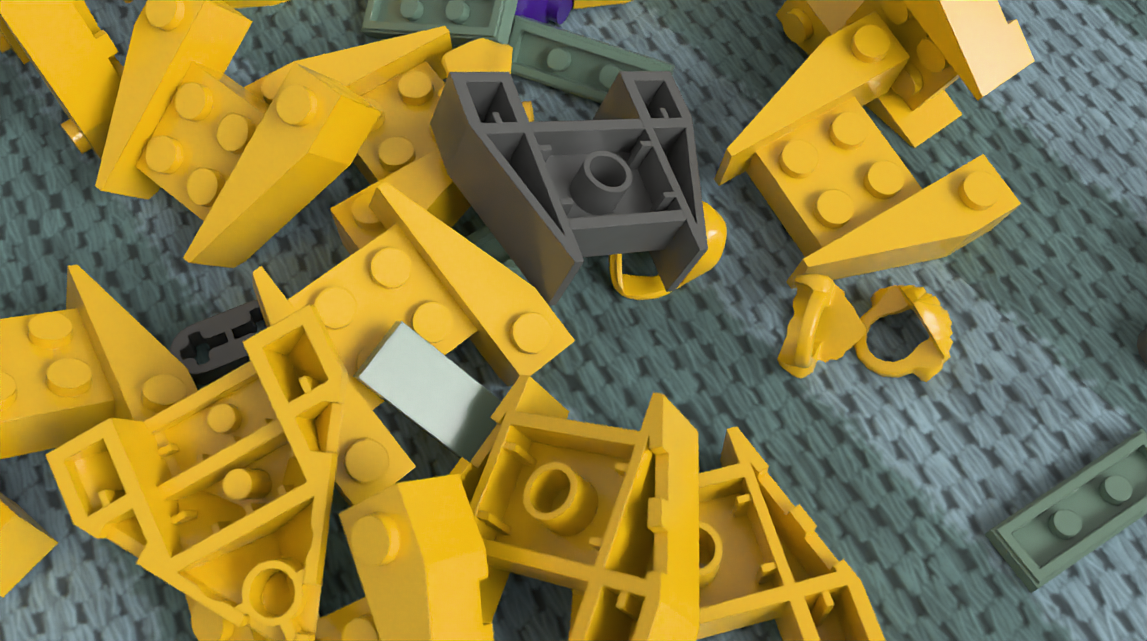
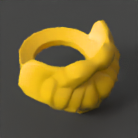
(821, 325)
(930, 354)

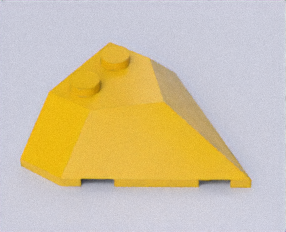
(227, 483)

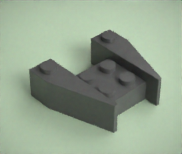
(577, 184)

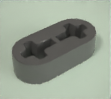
(224, 336)

